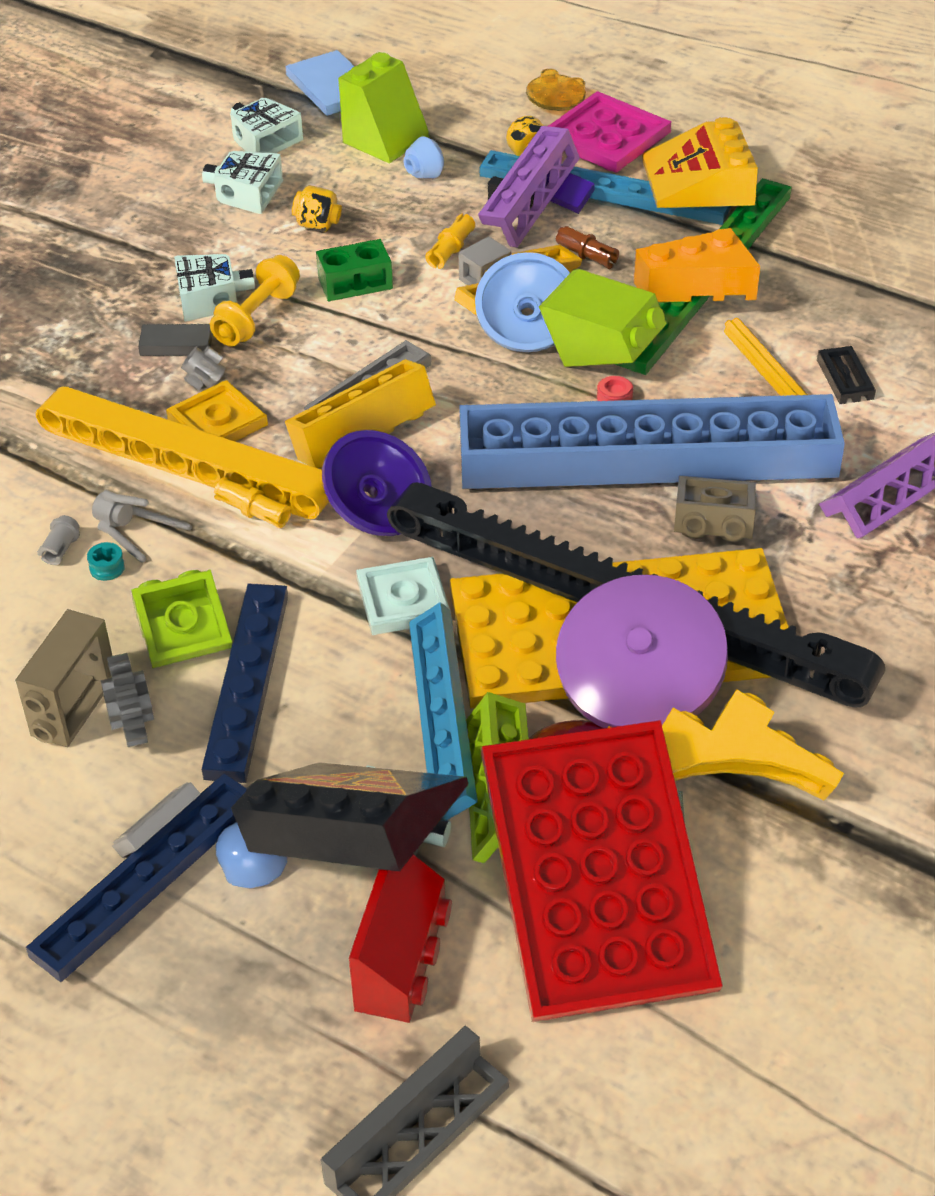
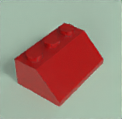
(398, 941)

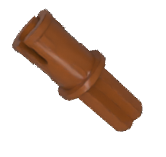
(587, 246)

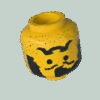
(522, 132)
(316, 208)

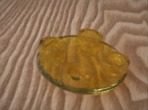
(556, 91)

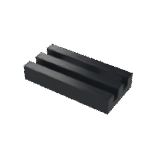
(839, 374)

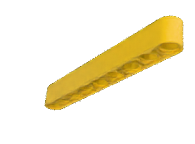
(181, 449)

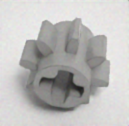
(203, 367)

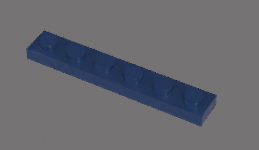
(245, 683)
(136, 881)

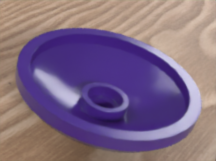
(370, 464)

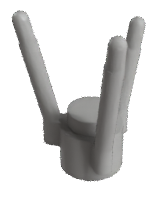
(117, 510)

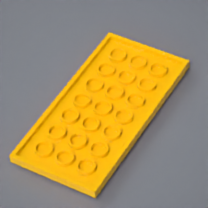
(513, 627)

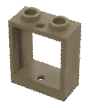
(64, 677)

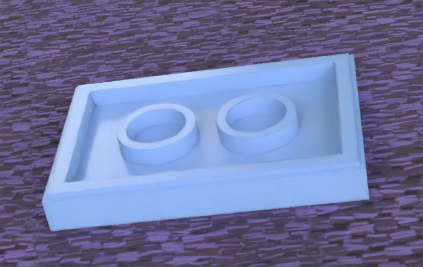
(320, 80)

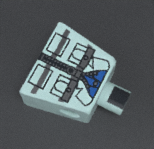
(265, 126)
(245, 179)
(207, 282)

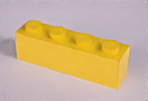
(374, 404)

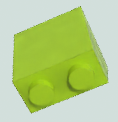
(380, 108)
(600, 320)

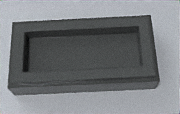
(173, 339)

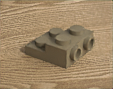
(715, 508)

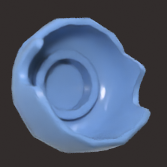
(245, 867)

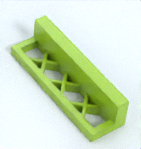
(499, 722)

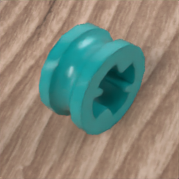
(105, 561)

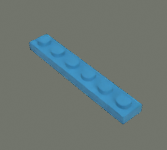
(442, 701)

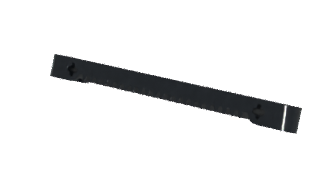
(840, 673)

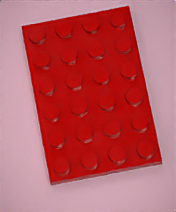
(599, 871)

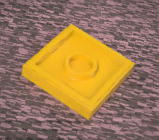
(219, 411)

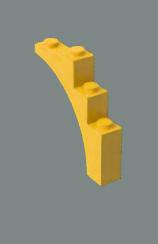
(745, 745)

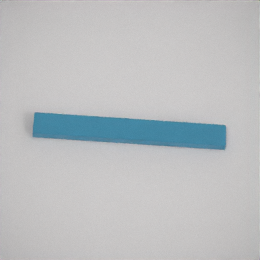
(612, 189)

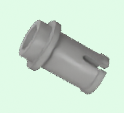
(63, 532)

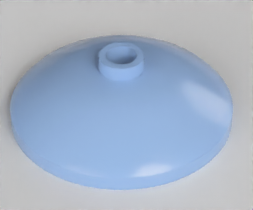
(510, 287)

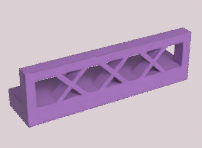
(527, 177)
(875, 481)

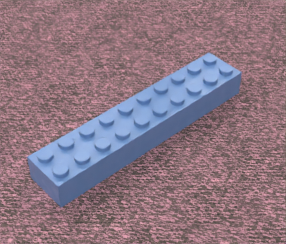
(649, 441)

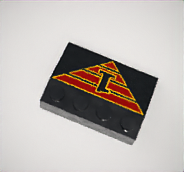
(345, 813)

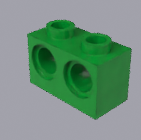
(354, 270)

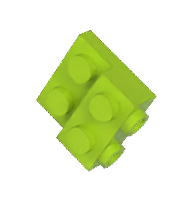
(181, 618)

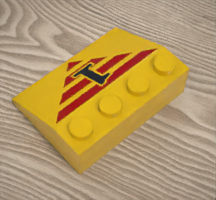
(703, 168)

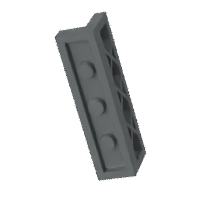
(403, 1108)

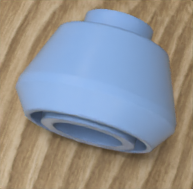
(424, 159)

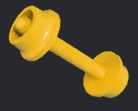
(233, 322)

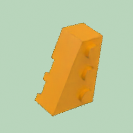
(698, 266)

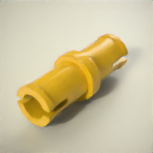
(450, 241)
(252, 502)

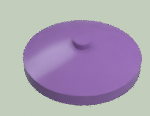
(641, 651)

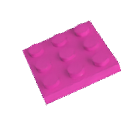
(612, 130)

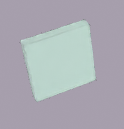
(399, 593)

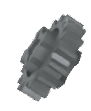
(127, 700)

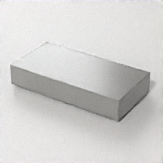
(155, 819)

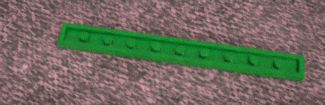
(747, 224)

